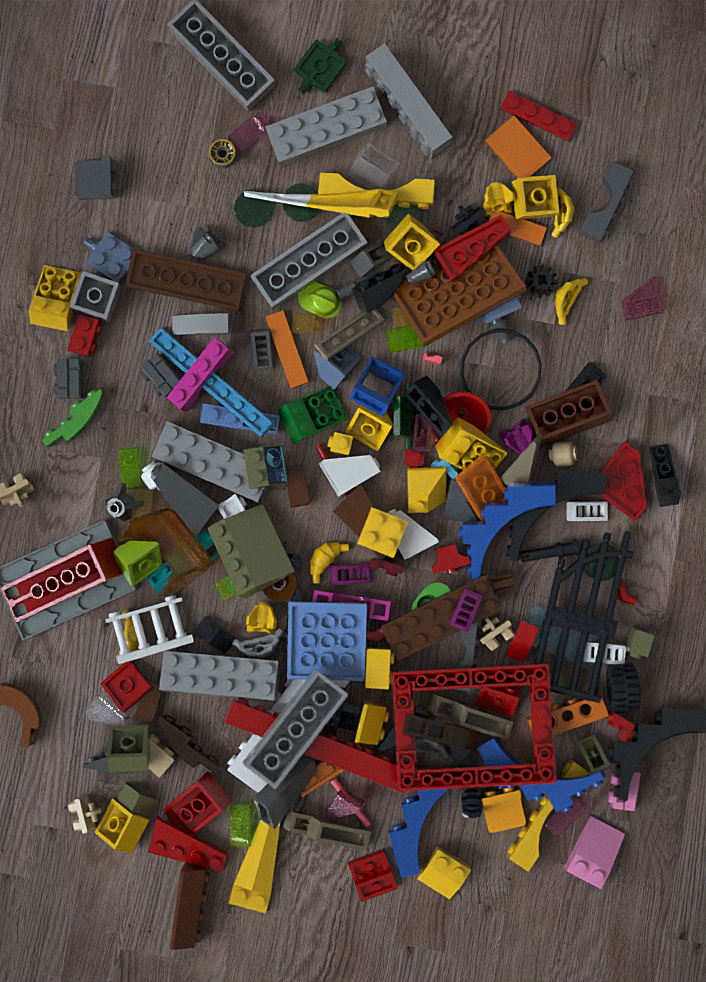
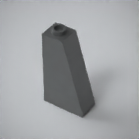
(186, 499)
(274, 803)

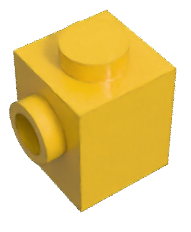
(340, 443)

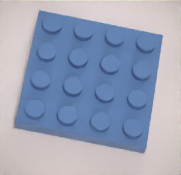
(328, 639)

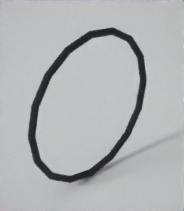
(529, 343)

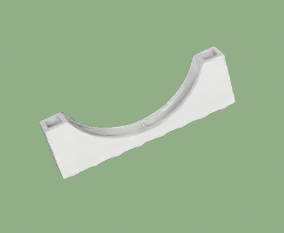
(236, 762)

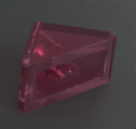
(424, 435)
(345, 804)

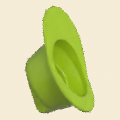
(320, 300)

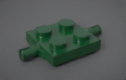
(320, 66)
(404, 418)

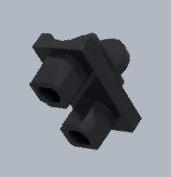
(476, 216)

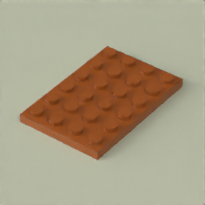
(440, 307)

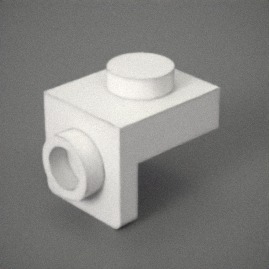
(232, 506)

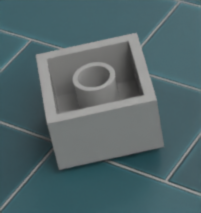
(96, 296)

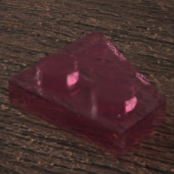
(643, 302)

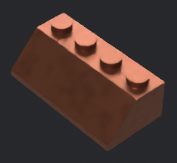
(569, 413)
(188, 907)

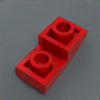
(522, 641)

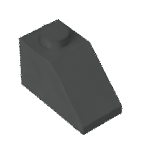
(371, 259)

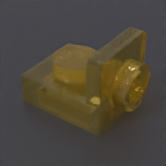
(305, 324)

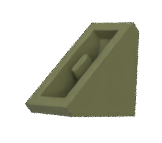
(593, 754)
(138, 800)

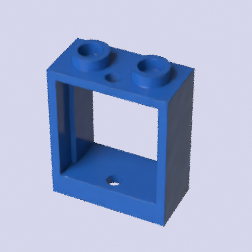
(368, 397)

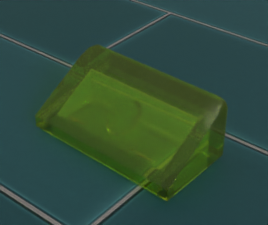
(403, 339)

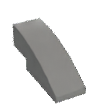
(200, 324)

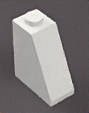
(349, 471)
(414, 537)

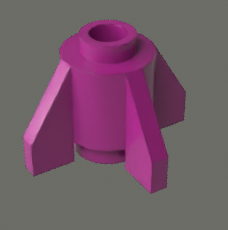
(518, 436)

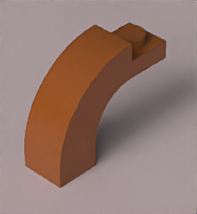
(27, 708)

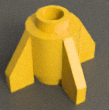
(498, 199)
(262, 619)

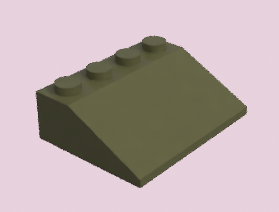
(251, 550)

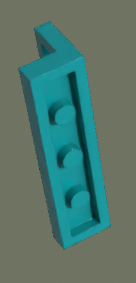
(159, 578)

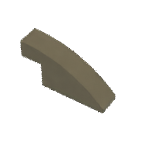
(469, 716)
(327, 831)

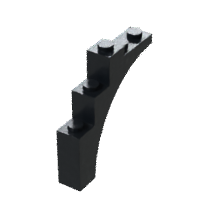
(569, 485)
(629, 754)

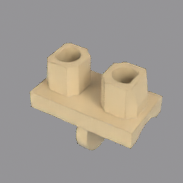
(17, 492)
(489, 638)
(86, 814)

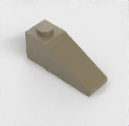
(524, 466)

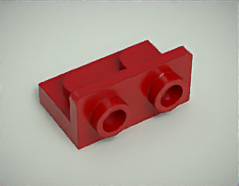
(85, 335)
(499, 699)
(625, 727)

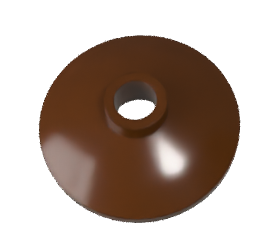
(282, 592)

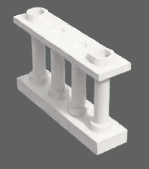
(162, 642)

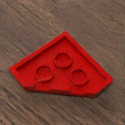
(625, 482)

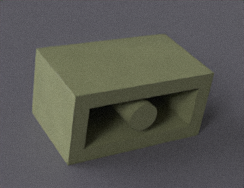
(638, 643)

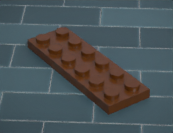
(185, 280)
(431, 620)

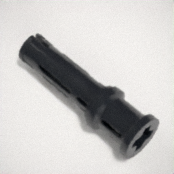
(559, 550)

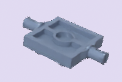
(109, 256)

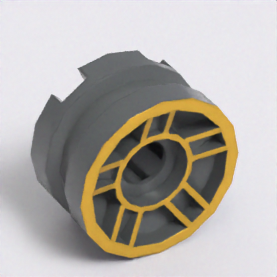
(227, 147)

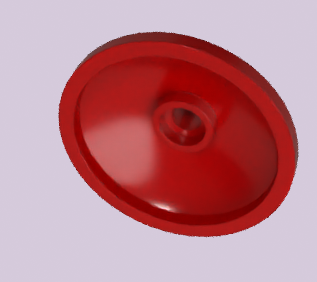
(475, 407)

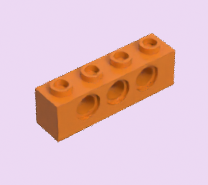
(596, 712)

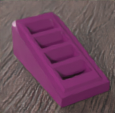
(334, 574)
(465, 627)

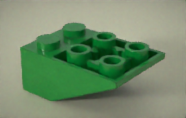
(312, 414)

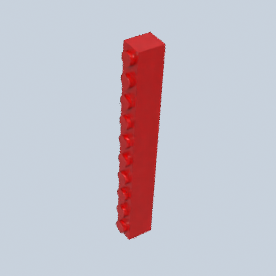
(323, 747)

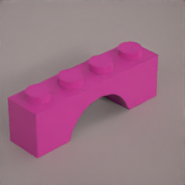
(188, 388)
(376, 608)

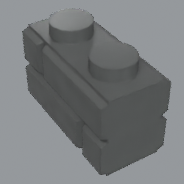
(160, 374)
(69, 379)

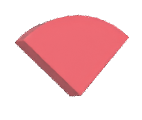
(435, 359)

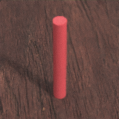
(360, 815)

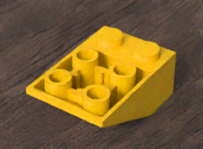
(53, 298)
(466, 443)

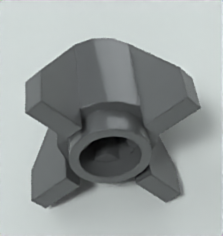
(205, 243)
(121, 503)

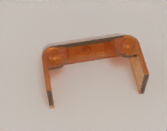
(176, 546)

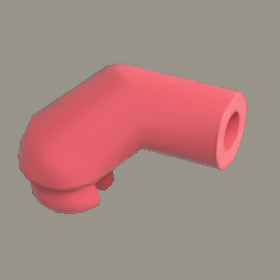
(376, 636)

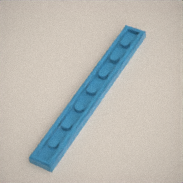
(214, 385)

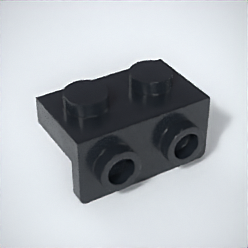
(345, 717)

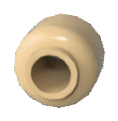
(563, 454)

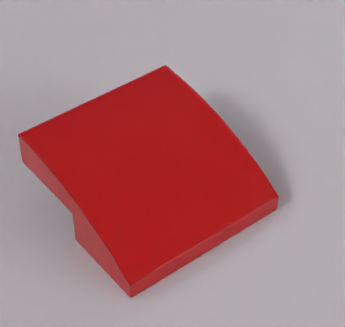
(372, 875)

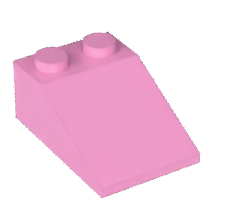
(595, 852)

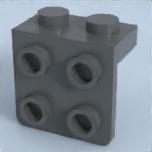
(95, 179)

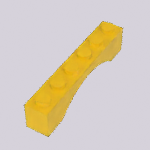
(417, 192)
(526, 849)

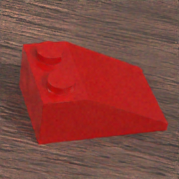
(197, 804)

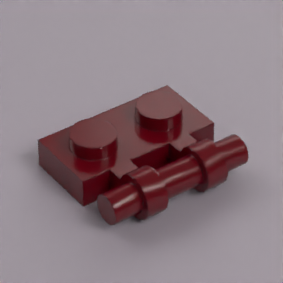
(391, 568)

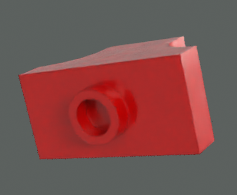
(448, 560)

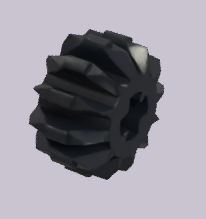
(534, 281)
(471, 802)

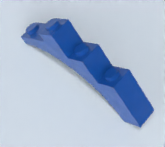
(521, 498)
(558, 793)
(406, 837)

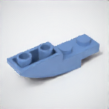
(223, 417)

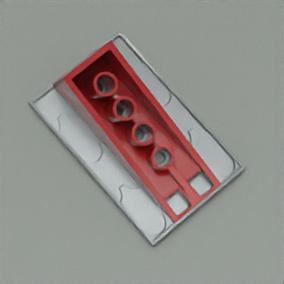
(63, 580)

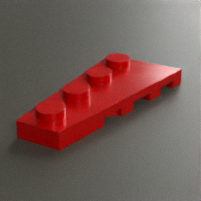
(470, 247)
(176, 844)

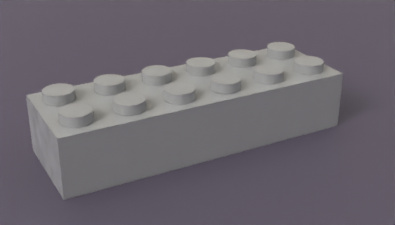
(221, 55)
(407, 101)
(326, 126)
(309, 260)
(205, 459)
(220, 676)
(295, 728)

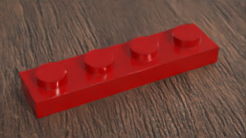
(538, 116)

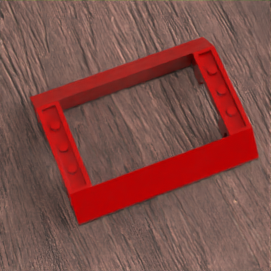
(539, 772)

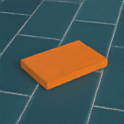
(517, 148)
(481, 484)

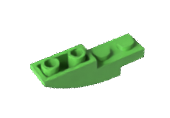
(82, 415)

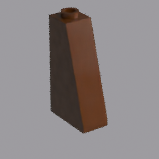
(355, 511)

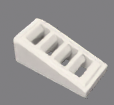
(574, 511)
(620, 654)

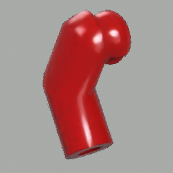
(624, 596)

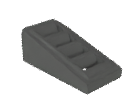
(260, 366)

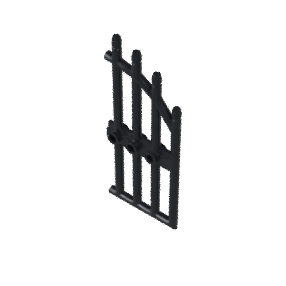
(583, 622)

